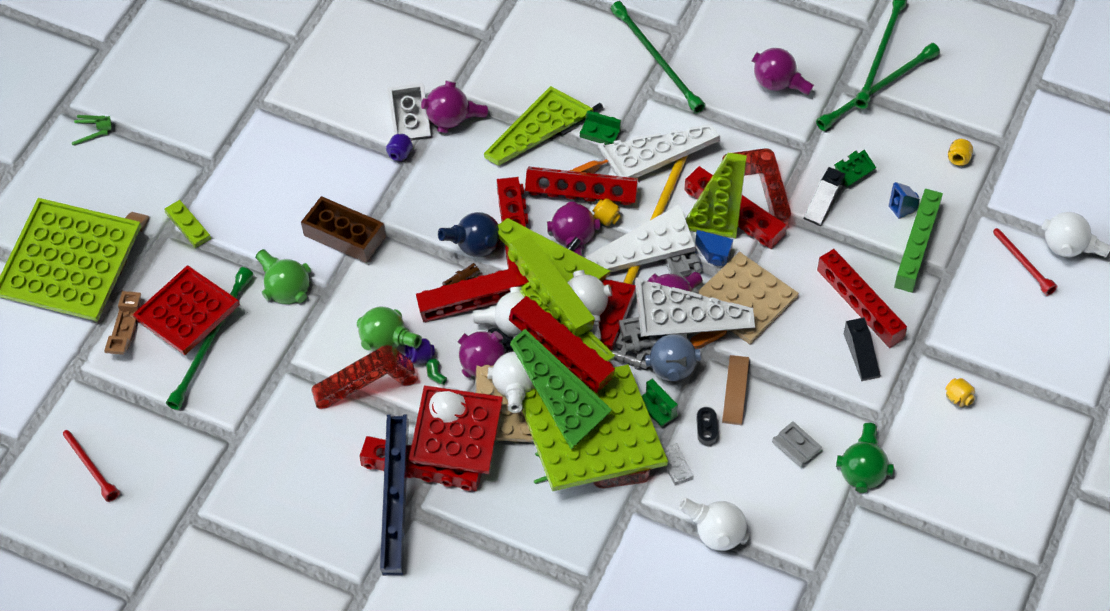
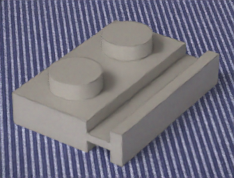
(796, 444)

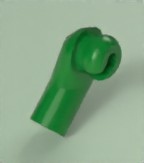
(432, 371)

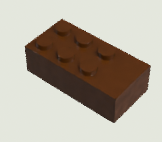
(343, 229)

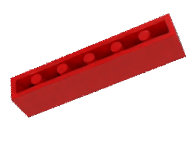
(468, 294)
(563, 344)

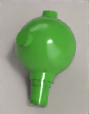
(284, 279)
(385, 327)

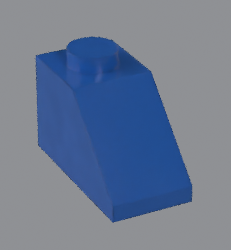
(903, 200)
(714, 248)

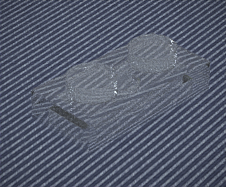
(677, 465)

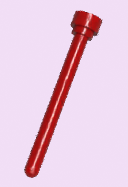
(1047, 286)
(108, 490)

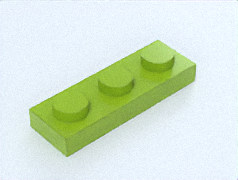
(187, 223)

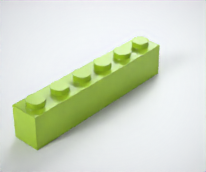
(550, 285)

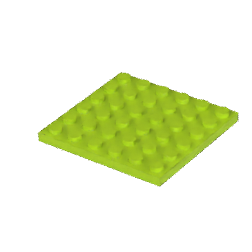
(68, 259)
(615, 447)

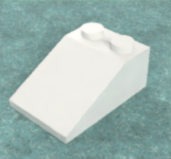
(406, 110)

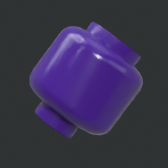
(399, 147)
(422, 353)

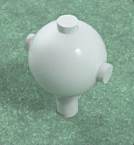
(1071, 234)
(592, 294)
(500, 313)
(510, 380)
(447, 405)
(718, 524)

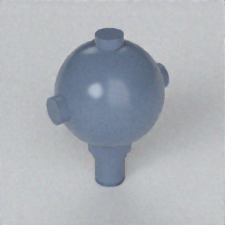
(673, 348)

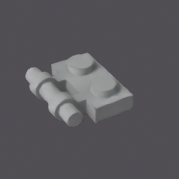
(683, 265)
(631, 330)
(622, 356)

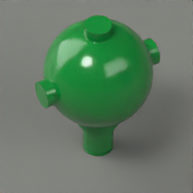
(865, 463)

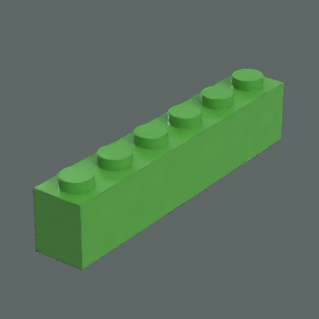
(918, 240)

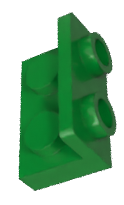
(600, 128)
(856, 167)
(659, 403)

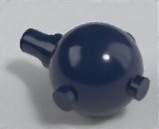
(474, 234)

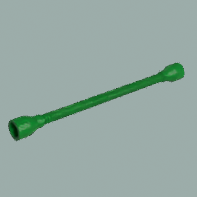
(929, 52)
(863, 97)
(694, 101)
(177, 397)

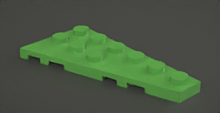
(567, 398)

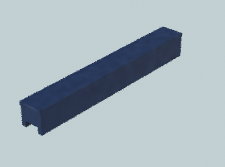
(394, 495)

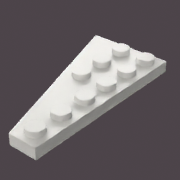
(656, 150)
(652, 241)
(679, 311)

